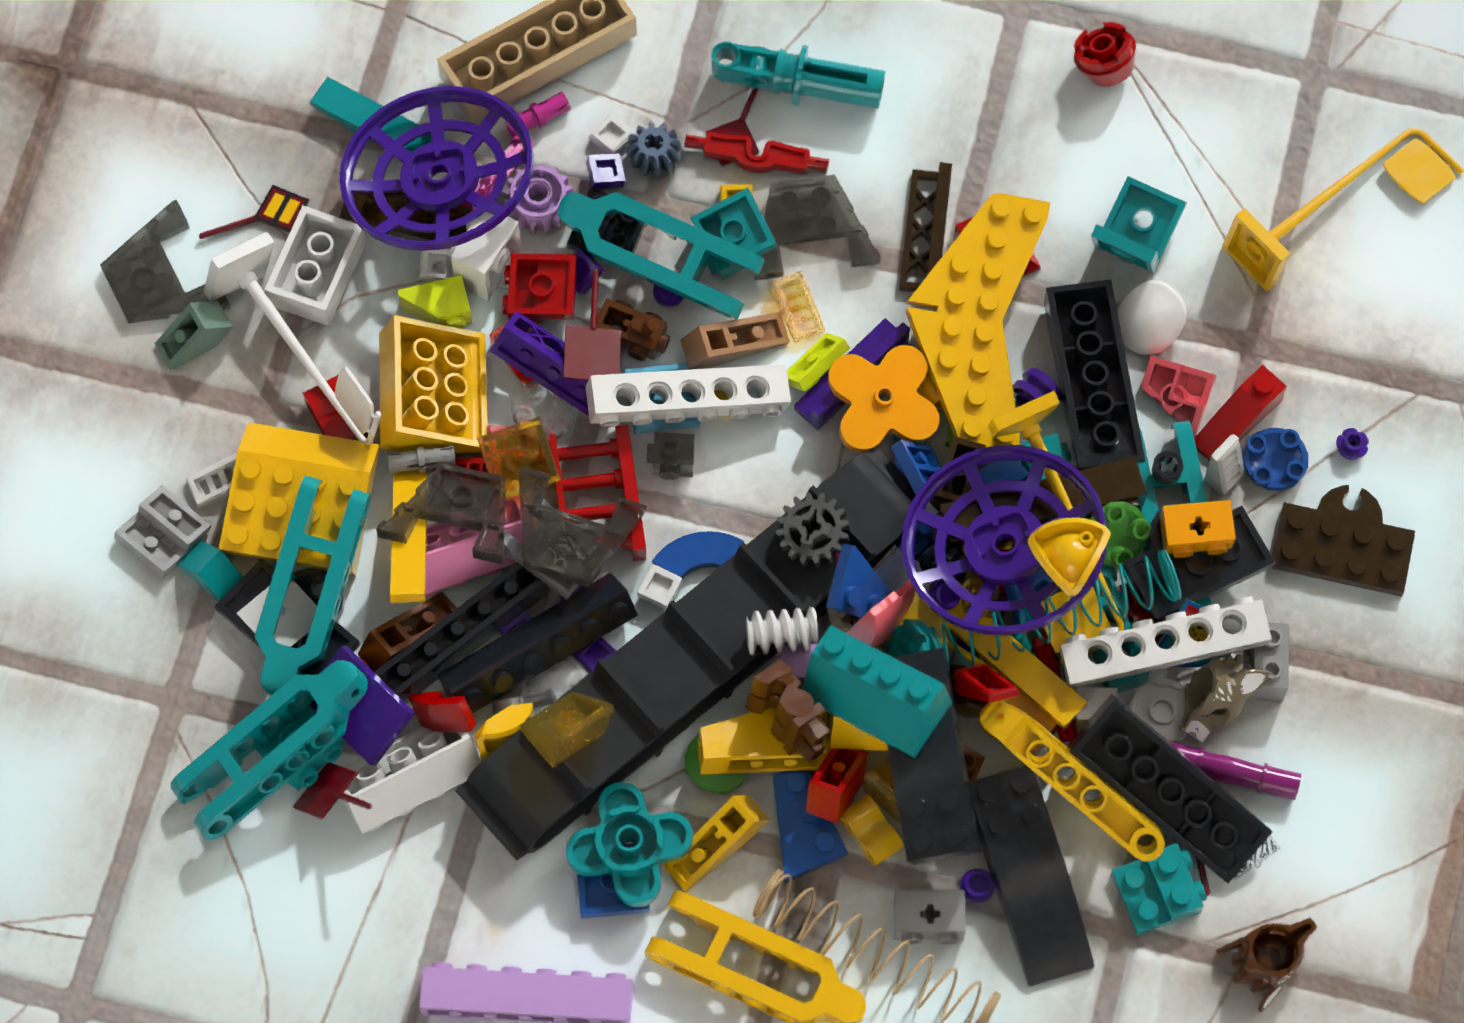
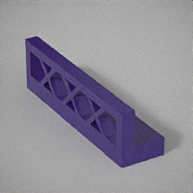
(534, 359)
(820, 403)

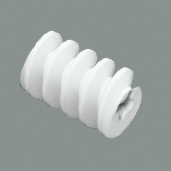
(782, 630)

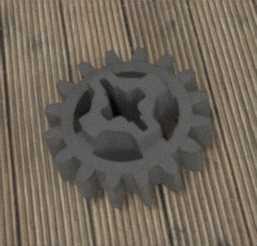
(826, 534)

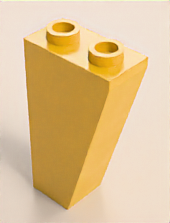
(748, 746)

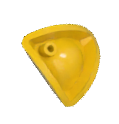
(1069, 550)
(501, 728)

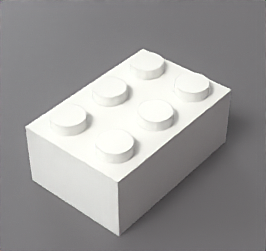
(315, 265)

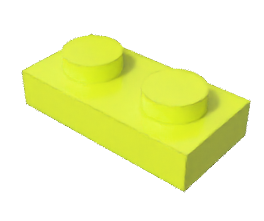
(816, 361)

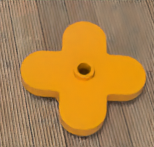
(870, 418)

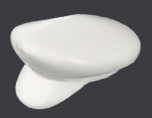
(1151, 317)

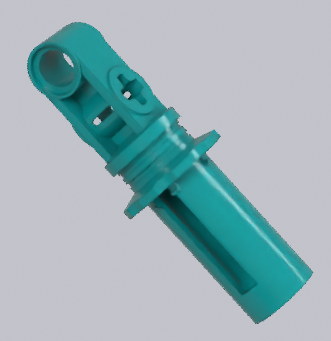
(798, 74)

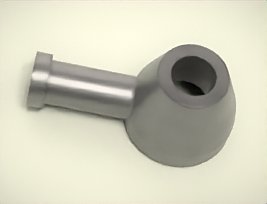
(538, 700)

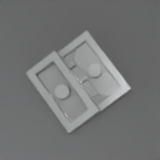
(162, 531)

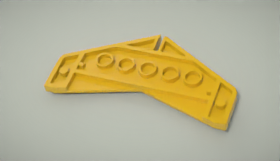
(971, 296)

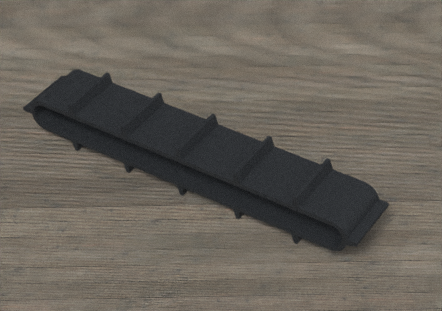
(682, 663)

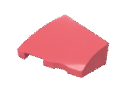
(1179, 389)
(884, 617)

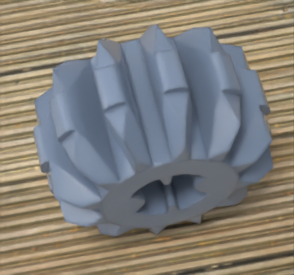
(654, 148)

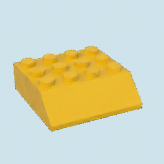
(267, 482)

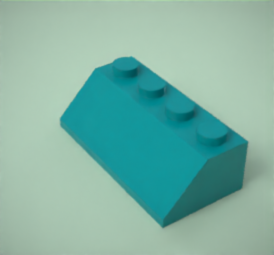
(875, 691)

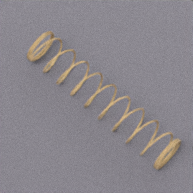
(767, 896)

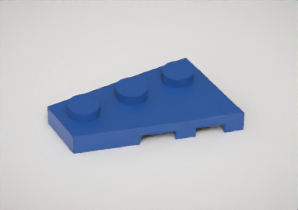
(804, 838)

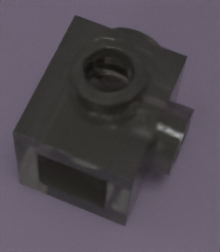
(672, 455)

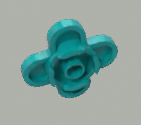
(624, 820)

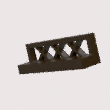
(397, 200)
(938, 223)

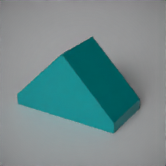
(210, 569)

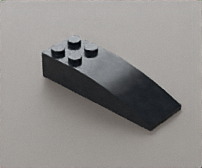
(1093, 373)
(934, 785)
(1169, 788)
(1030, 875)

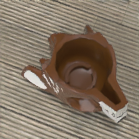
(1270, 956)

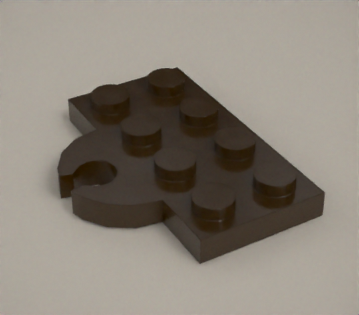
(1344, 543)

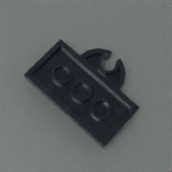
(1202, 573)
(256, 581)

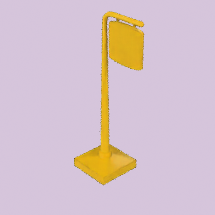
(1413, 168)
(1027, 420)

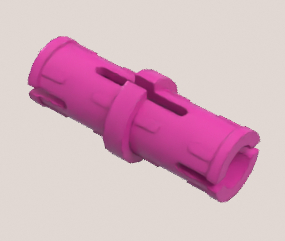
(542, 112)

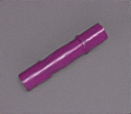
(1245, 773)

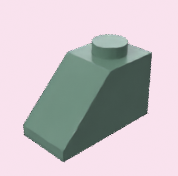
(193, 333)

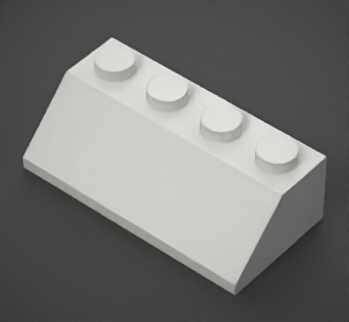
(410, 773)

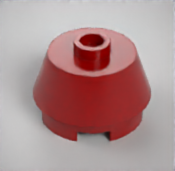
(1105, 54)

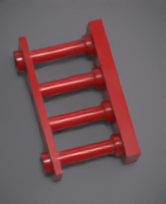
(623, 478)

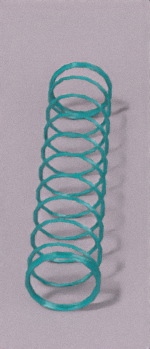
(1169, 576)

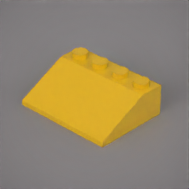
(431, 386)

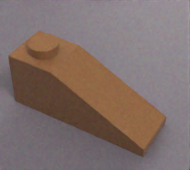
(733, 340)

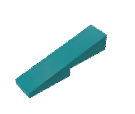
(353, 109)

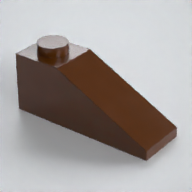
(399, 632)

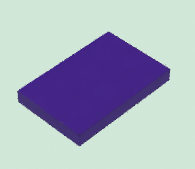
(376, 718)

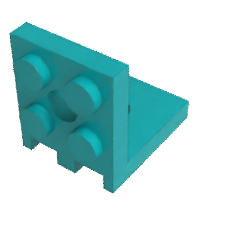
(1136, 244)

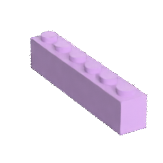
(524, 995)

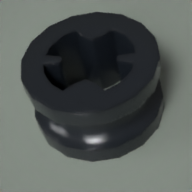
(1167, 477)

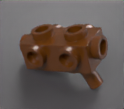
(640, 332)

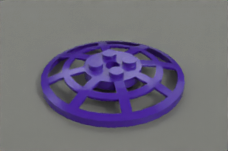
(434, 158)
(991, 528)

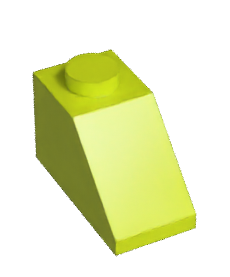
(438, 302)

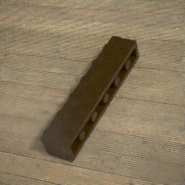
(1111, 482)

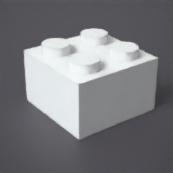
(484, 258)

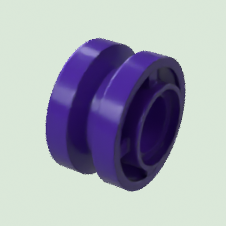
(1034, 385)

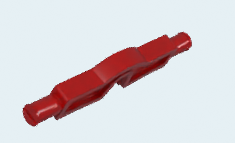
(774, 156)

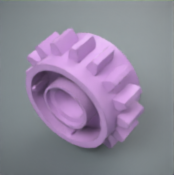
(539, 214)

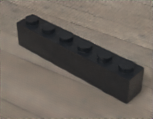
(462, 631)
(539, 643)

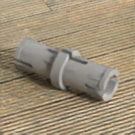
(420, 459)

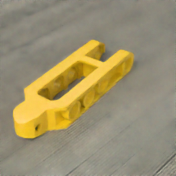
(1109, 811)
(832, 1001)

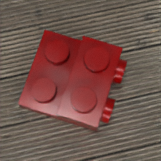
(541, 286)

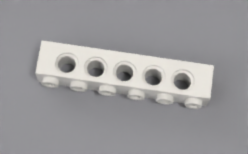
(768, 380)
(1082, 672)

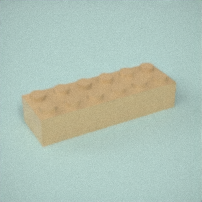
(536, 48)

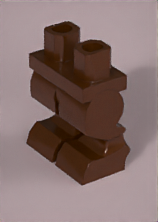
(797, 719)

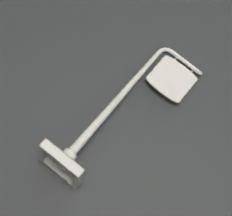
(242, 269)

